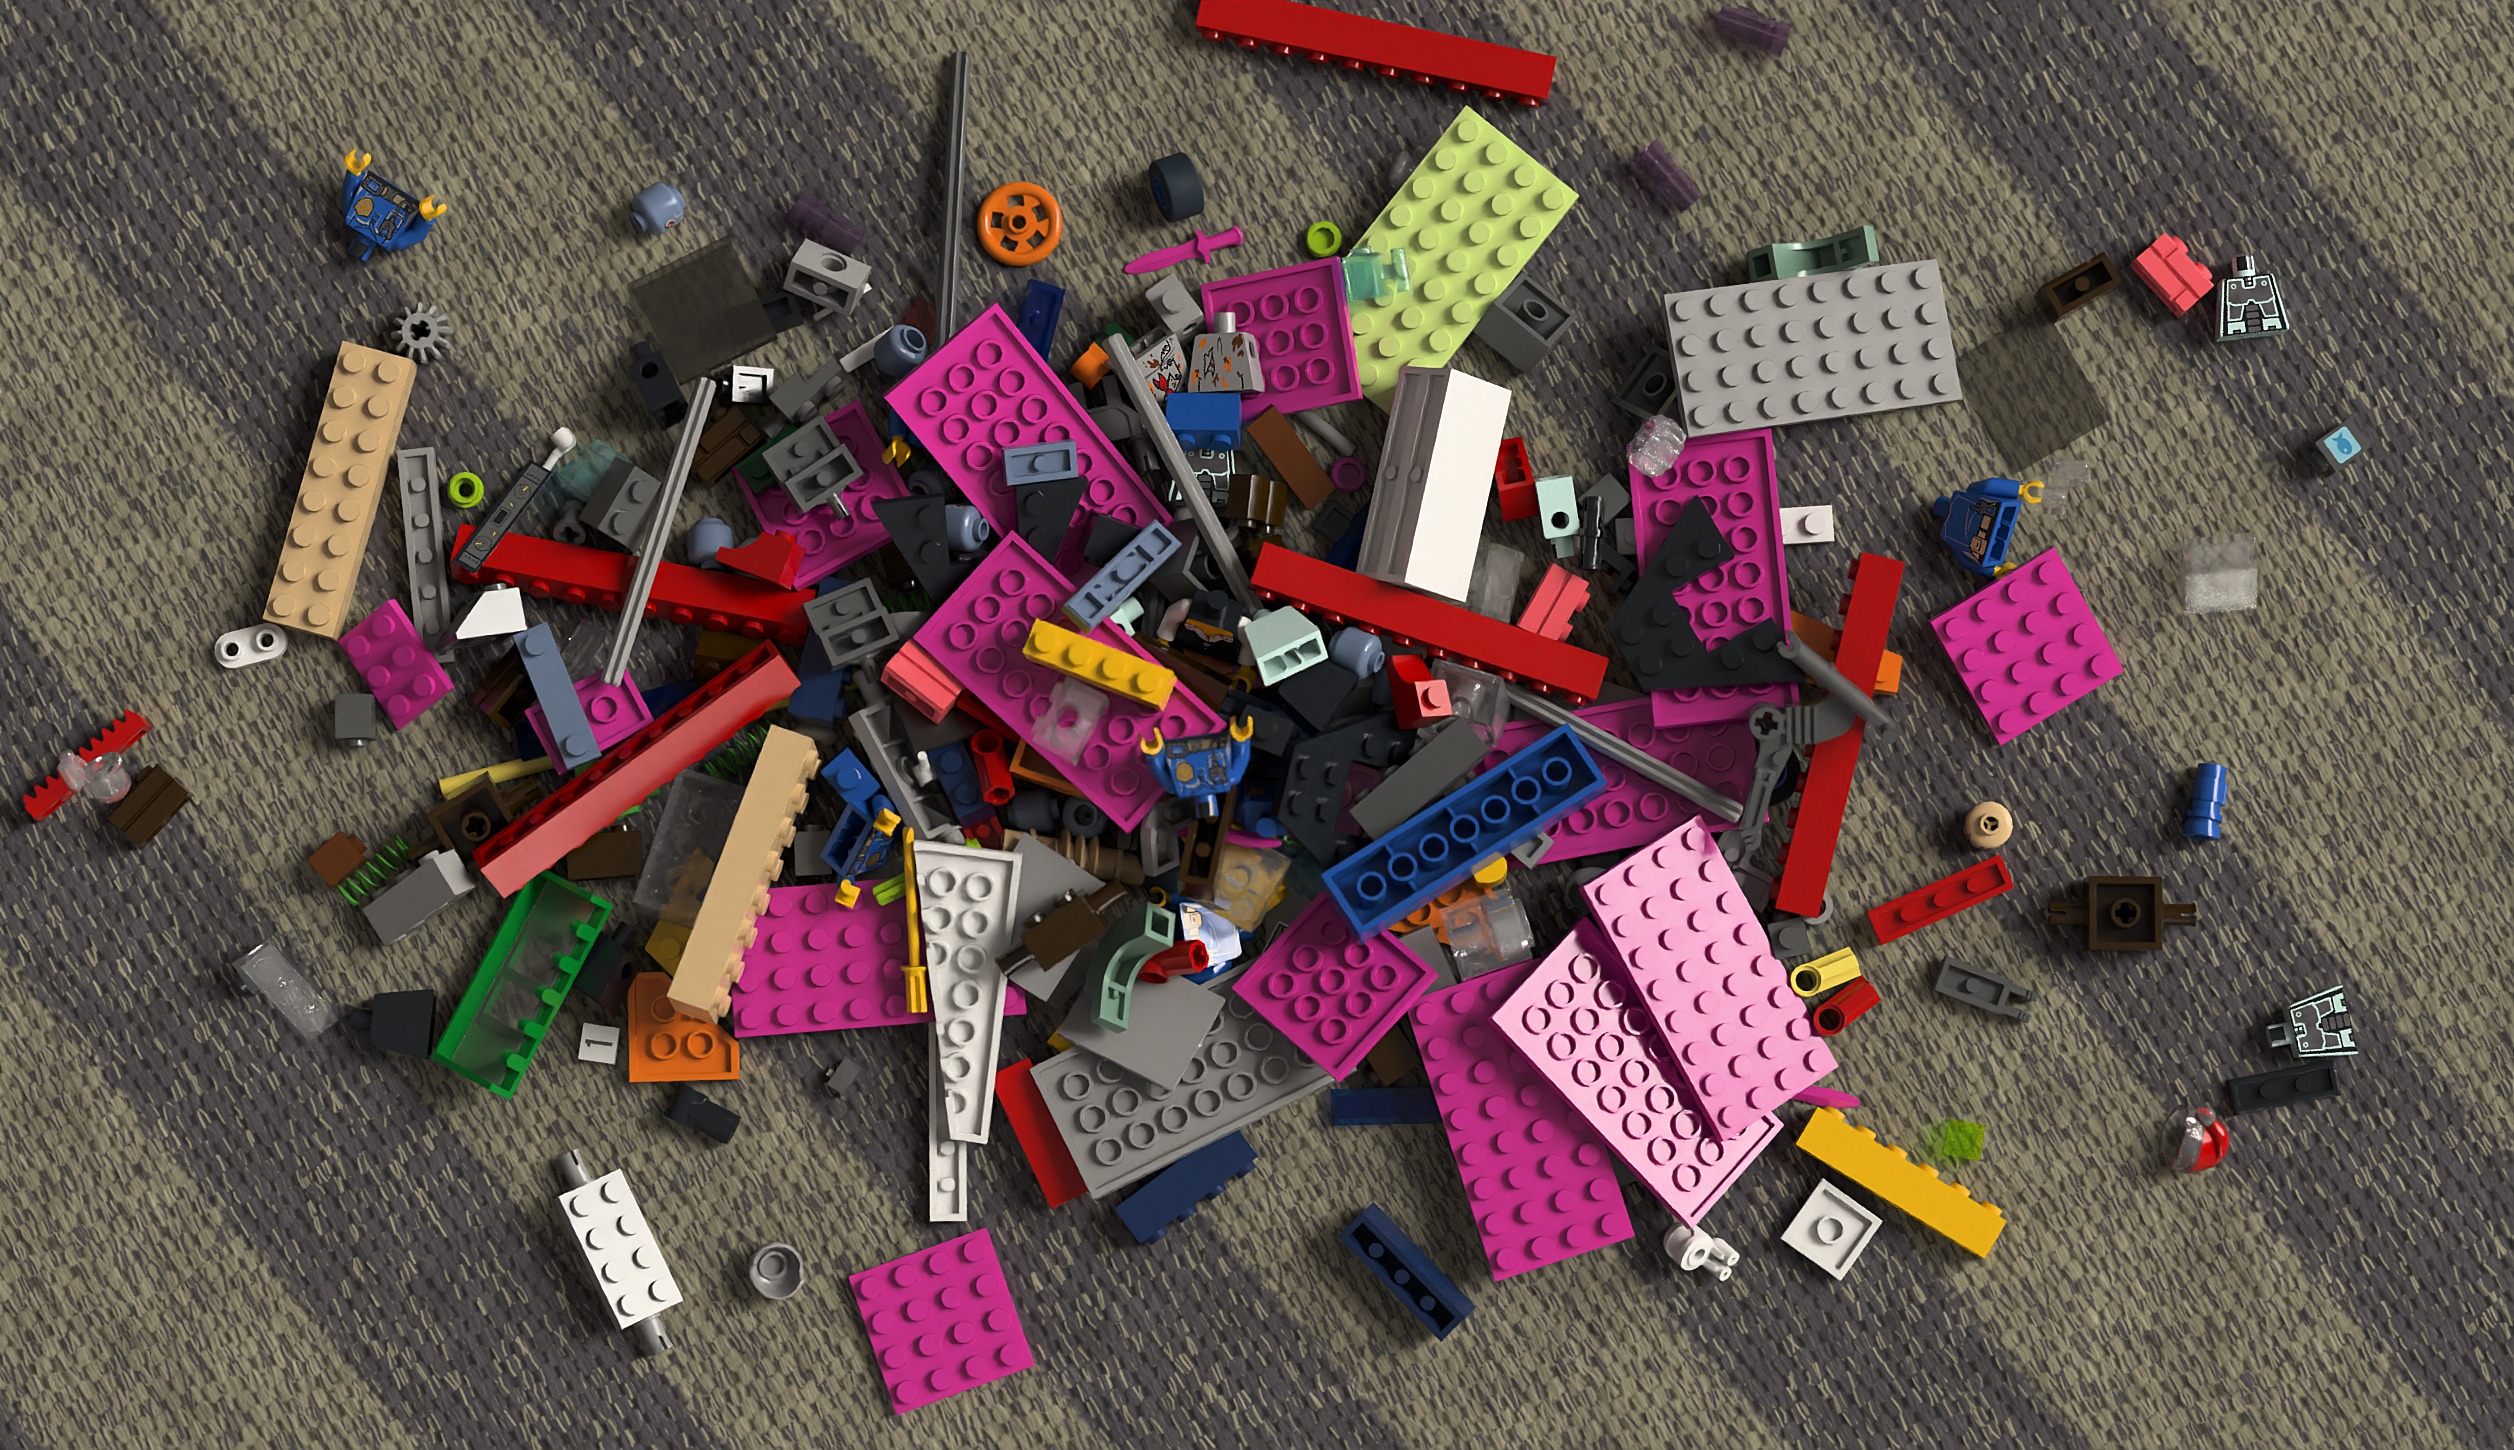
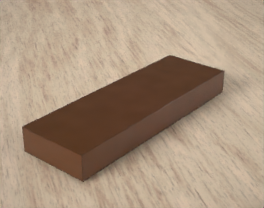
(1290, 457)

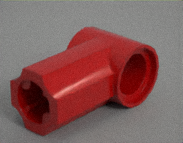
(992, 766)
(1180, 959)
(1846, 1006)

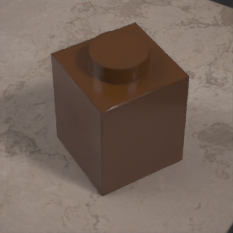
(339, 858)

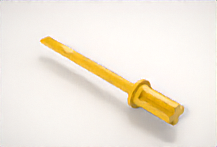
(914, 972)

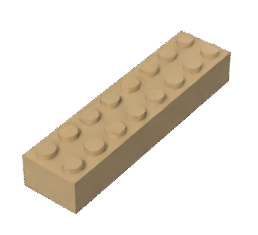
(340, 491)
(744, 875)

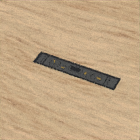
(502, 516)

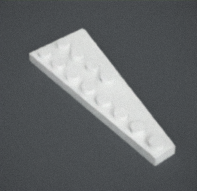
(967, 922)

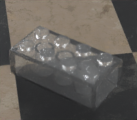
(687, 847)

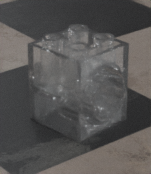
(1488, 933)

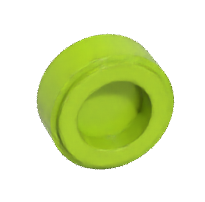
(1323, 239)

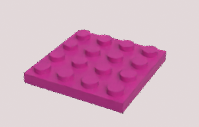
(1298, 331)
(827, 541)
(2025, 645)
(1330, 991)
(941, 1321)

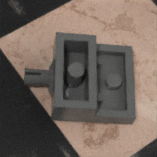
(798, 399)
(813, 467)
(851, 627)

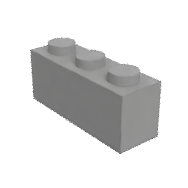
(418, 896)

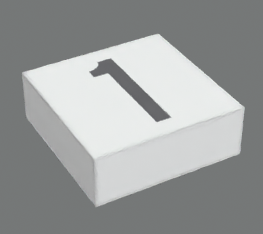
(599, 1043)

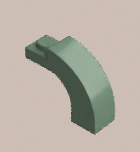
(1826, 255)
(1119, 958)

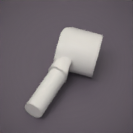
(564, 441)
(924, 770)

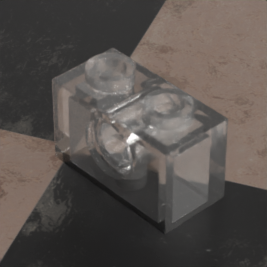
(1069, 742)

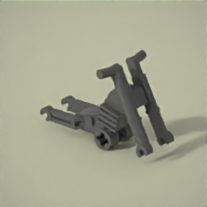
(1802, 725)

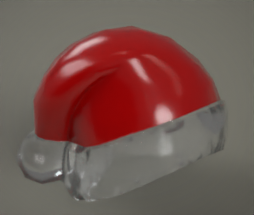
(2193, 1139)

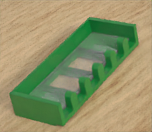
(521, 982)

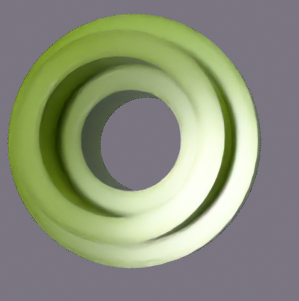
(455, 485)

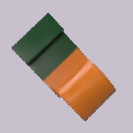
(1092, 364)

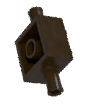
(478, 799)
(2138, 896)
(1063, 929)

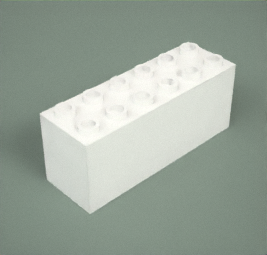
(1433, 482)

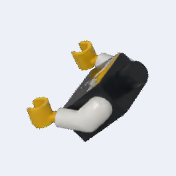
(1211, 627)

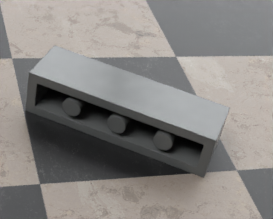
(1421, 780)

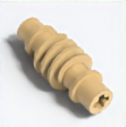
(1097, 860)

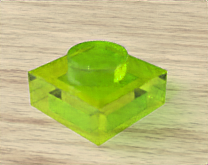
(1963, 1139)

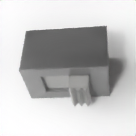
(844, 1076)

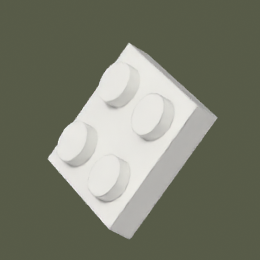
(1831, 1229)

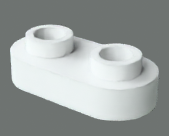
(250, 646)

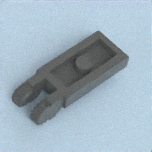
(1980, 988)

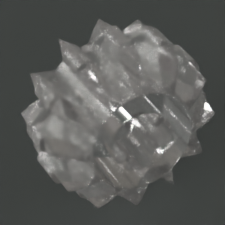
(1656, 446)

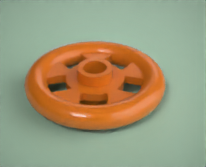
(1024, 253)

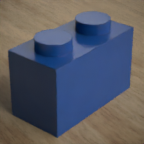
(1205, 420)

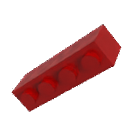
(1039, 1134)

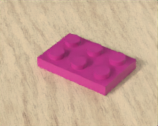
(396, 664)
(611, 711)

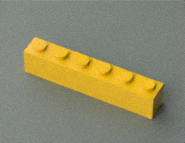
(1900, 1182)

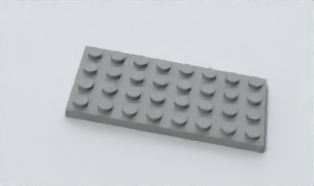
(1810, 348)
(1131, 1127)

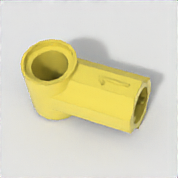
(1827, 972)

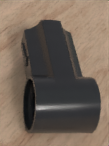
(695, 1110)

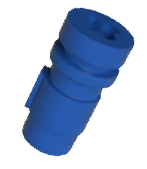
(2207, 797)

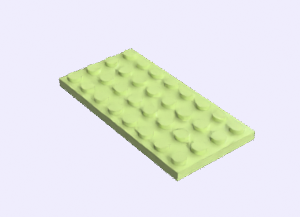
(1466, 232)

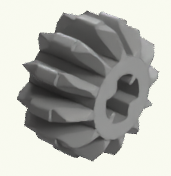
(418, 320)

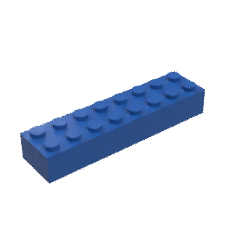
(1463, 834)

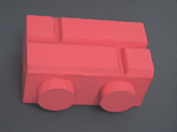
(2173, 274)
(1554, 603)
(923, 681)

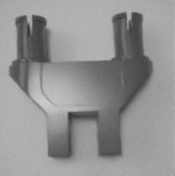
(1120, 423)

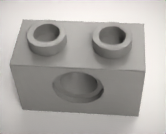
(827, 277)

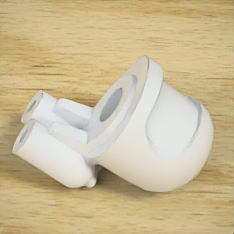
(1696, 1248)

